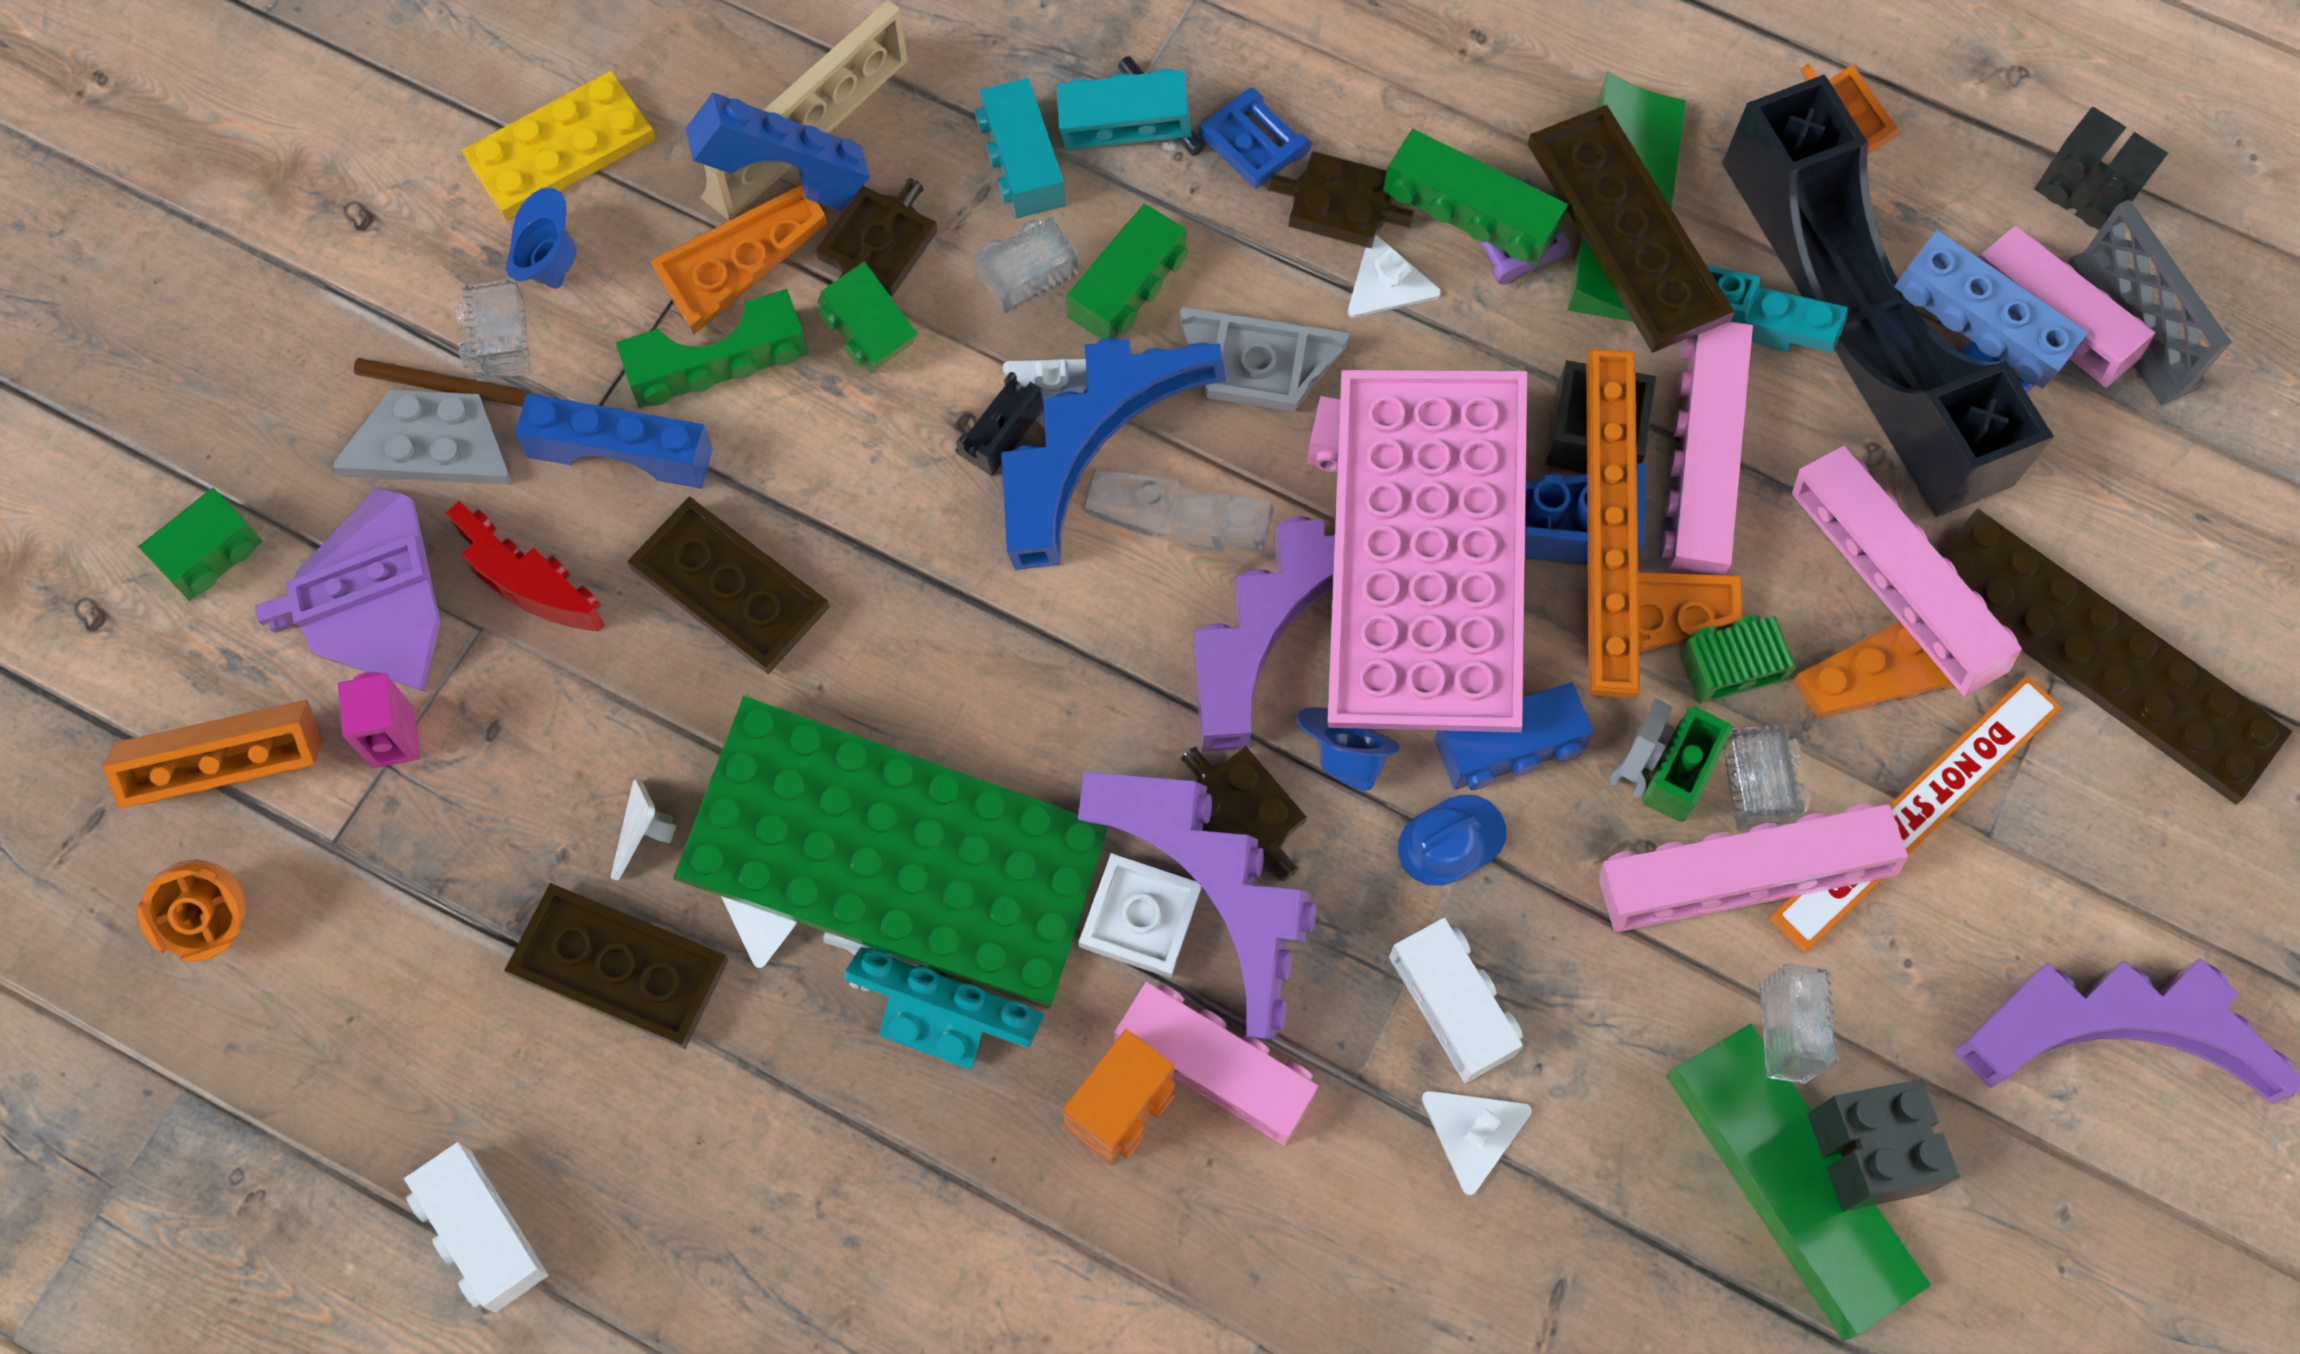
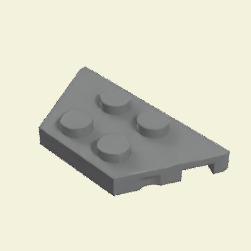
(1264, 359)
(426, 439)

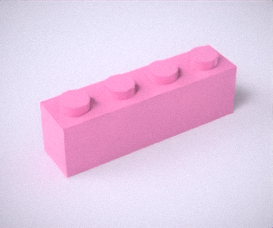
(2113, 336)
(1219, 1064)

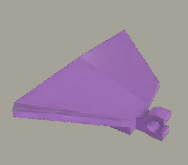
(366, 594)

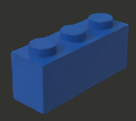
(1551, 728)

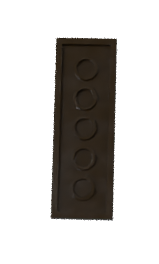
(1630, 228)

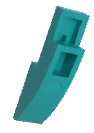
(1780, 317)

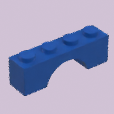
(734, 134)
(661, 446)

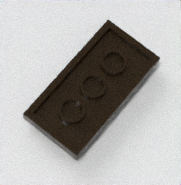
(728, 585)
(617, 965)

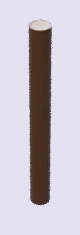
(439, 381)

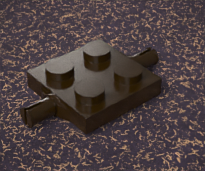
(1340, 200)
(882, 233)
(1249, 803)

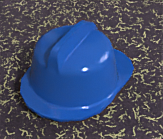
(539, 240)
(1348, 753)
(1451, 840)

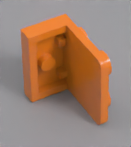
(1862, 105)

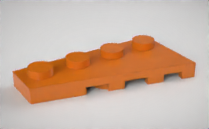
(731, 258)
(1869, 673)

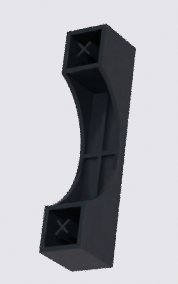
(1950, 417)

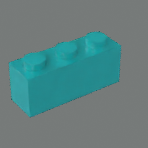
(1123, 109)
(1020, 148)

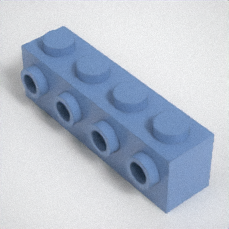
(1990, 310)

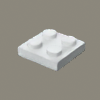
(1140, 915)

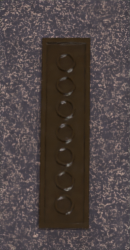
(2117, 660)

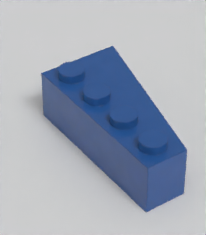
(1558, 517)

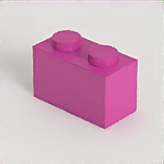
(378, 720)

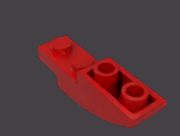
(522, 579)

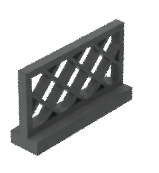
(2169, 364)

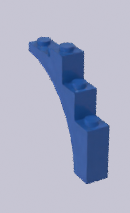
(1076, 427)

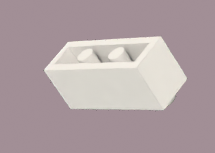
(1456, 999)
(474, 1229)

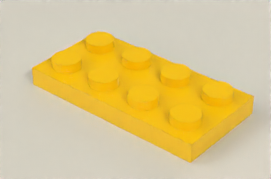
(559, 143)

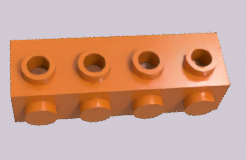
(212, 754)

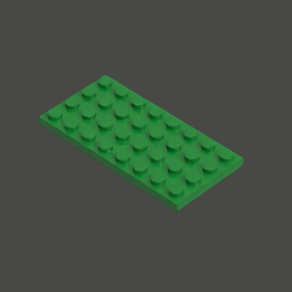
(892, 852)

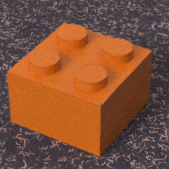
(1120, 1097)

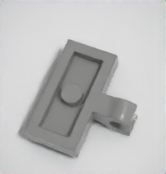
(1645, 748)

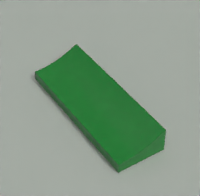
(1655, 131)
(1768, 1145)

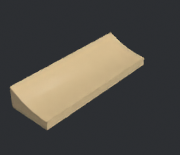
(819, 100)

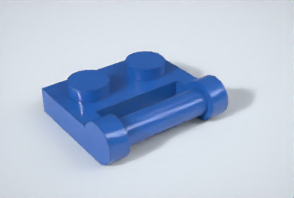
(1246, 145)

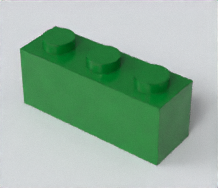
(1127, 273)

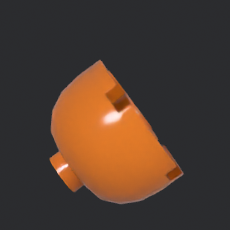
(192, 910)

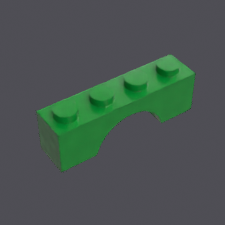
(664, 369)

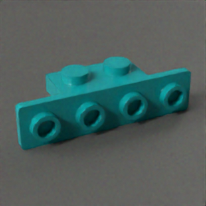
(938, 1012)

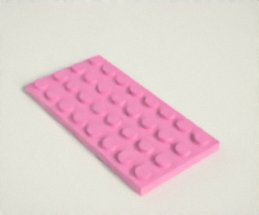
(1429, 551)

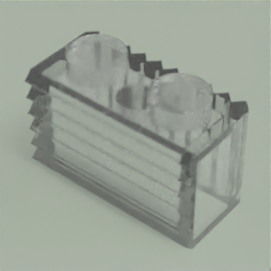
(1026, 263)
(494, 330)
(1764, 776)
(1797, 1023)

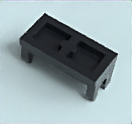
(1001, 425)

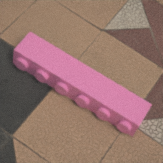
(1708, 451)
(1906, 571)
(1752, 866)

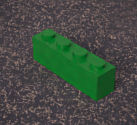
(1474, 197)

